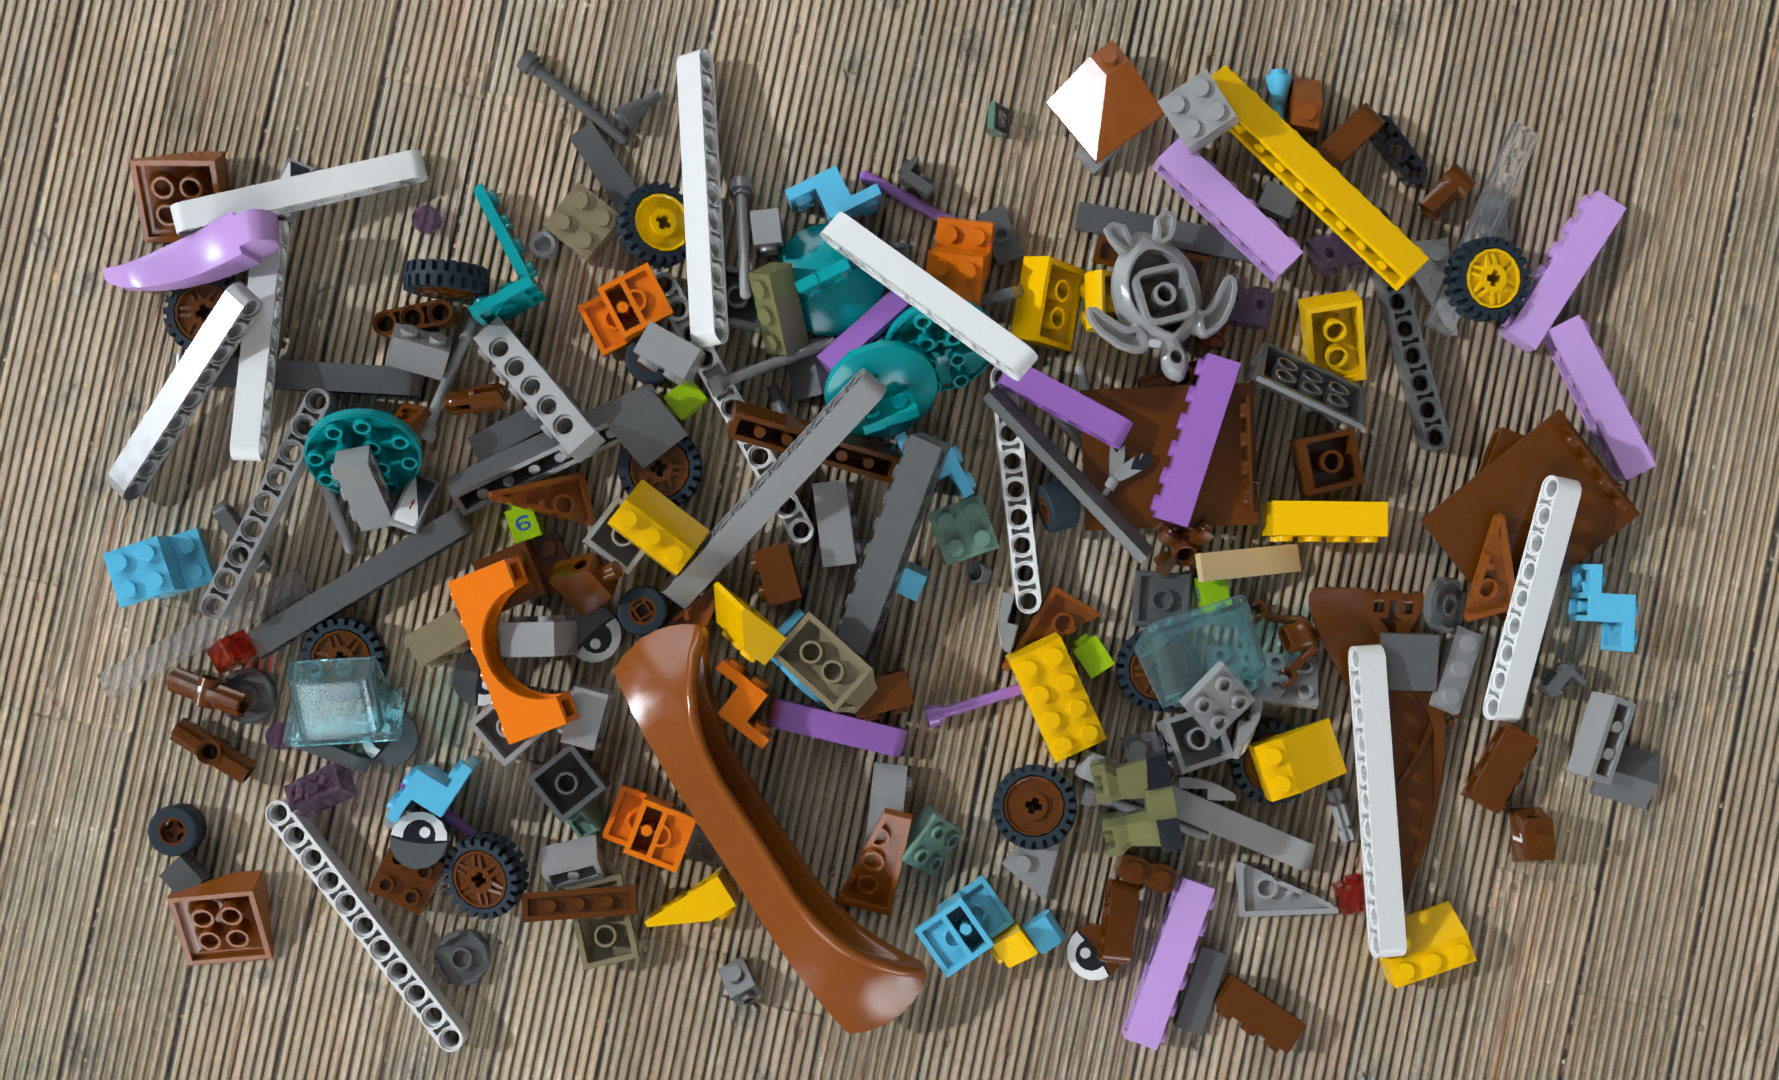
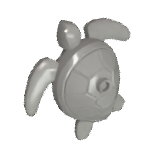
(1158, 297)

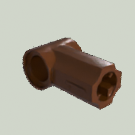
(1450, 187)

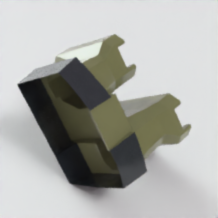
(1141, 778)

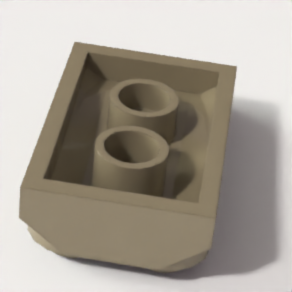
(827, 666)
(607, 938)

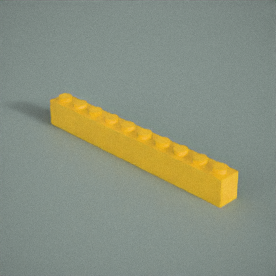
(1320, 184)

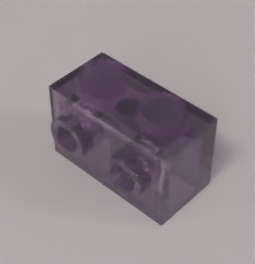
(1330, 253)
(1252, 308)
(320, 790)

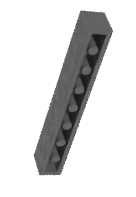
(532, 458)
(892, 542)

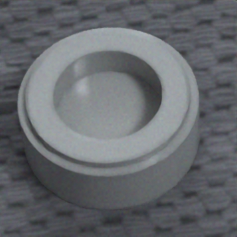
(543, 245)

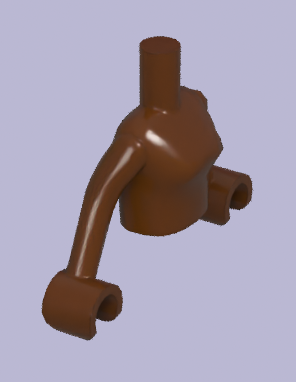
(1295, 636)

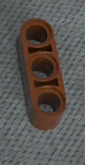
(1350, 136)
(428, 312)
(1118, 922)

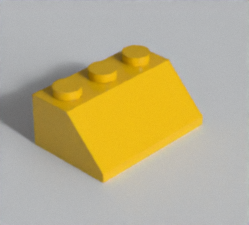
(1050, 303)
(658, 527)
(745, 626)
(1434, 945)

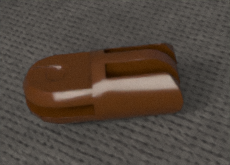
(476, 399)

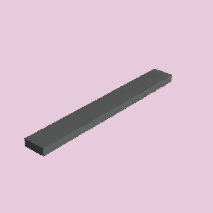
(1187, 237)
(1068, 473)

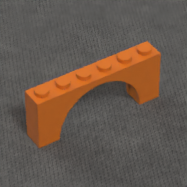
(479, 603)

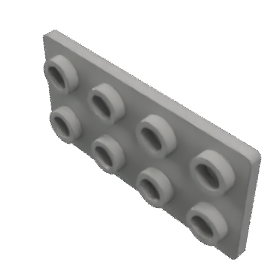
(1277, 699)

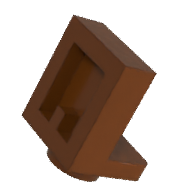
(413, 415)

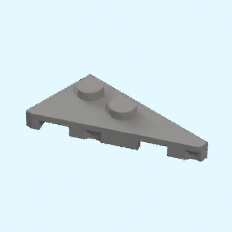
(1431, 275)
(1033, 867)
(1268, 896)

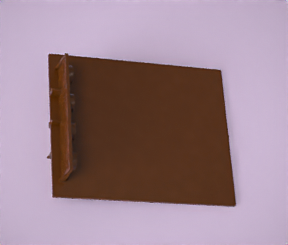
(1230, 481)
(1513, 487)

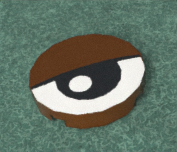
(1083, 956)

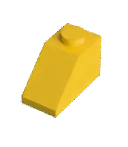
(1013, 946)

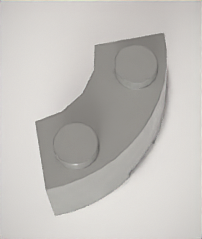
(887, 791)

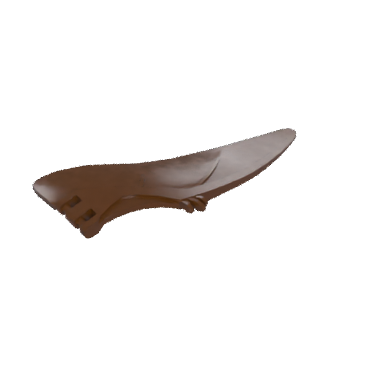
(1348, 619)

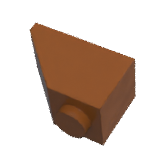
(1304, 106)

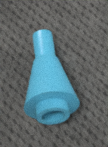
(1278, 86)

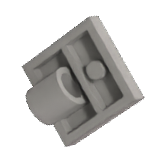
(1217, 700)

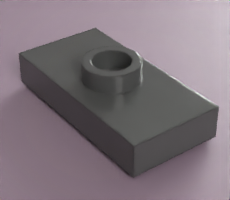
(1005, 243)

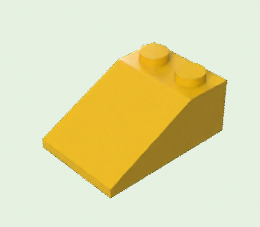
(1334, 333)
(1297, 760)
(702, 902)

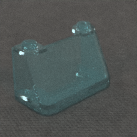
(1187, 645)

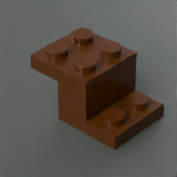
(538, 562)

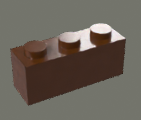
(1500, 767)
(1258, 1014)

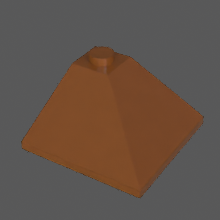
(1105, 103)
(173, 179)
(224, 919)

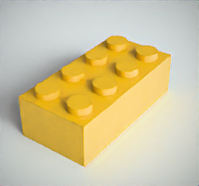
(1328, 519)
(1056, 697)

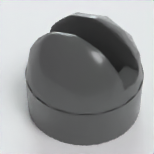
(973, 572)

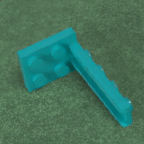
(512, 296)

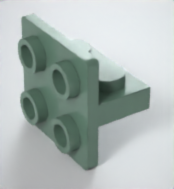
(930, 840)

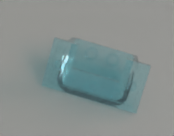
(341, 703)

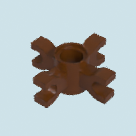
(1182, 545)

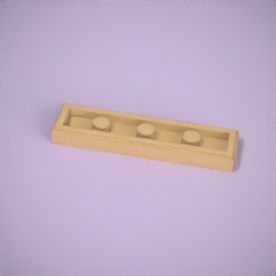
(1247, 562)

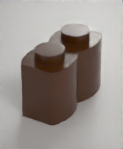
(1138, 870)

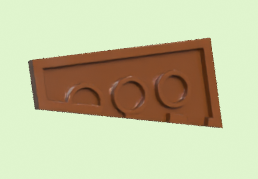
(878, 867)

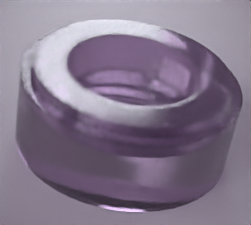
(426, 219)
(275, 735)

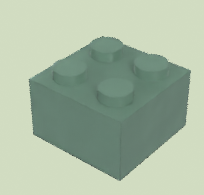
(963, 530)

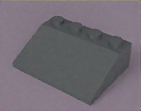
(1308, 385)

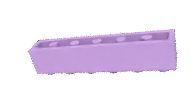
(1228, 210)
(1562, 270)
(1598, 399)
(1168, 962)

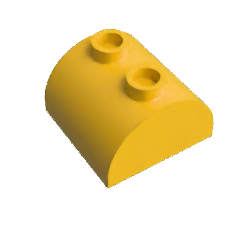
(1097, 293)

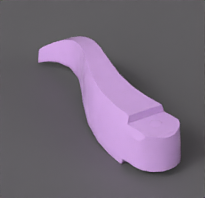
(203, 257)

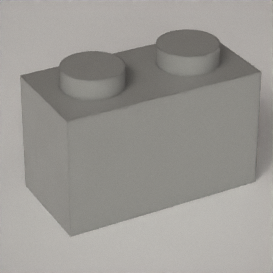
(767, 232)
(418, 351)
(572, 862)

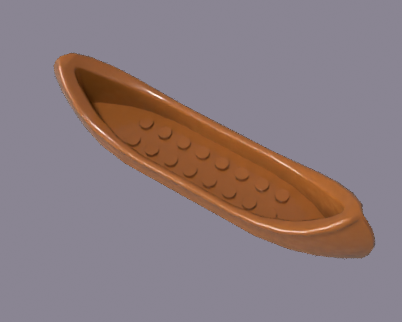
(838, 959)

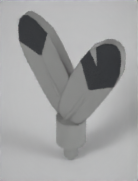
(1119, 470)

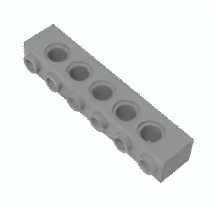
(583, 437)

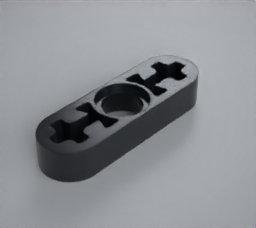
(1409, 152)

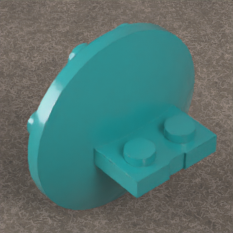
(828, 284)
(949, 356)
(908, 380)
(390, 439)

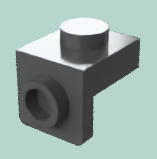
(740, 982)

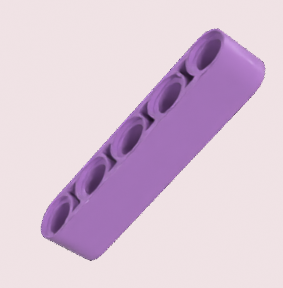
(1069, 406)
(837, 727)

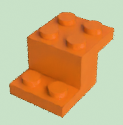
(962, 256)
(625, 309)
(745, 701)
(649, 828)

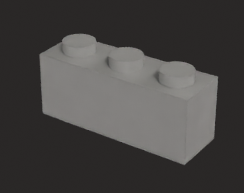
(363, 487)
(836, 523)
(1601, 737)

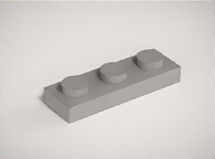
(1456, 670)

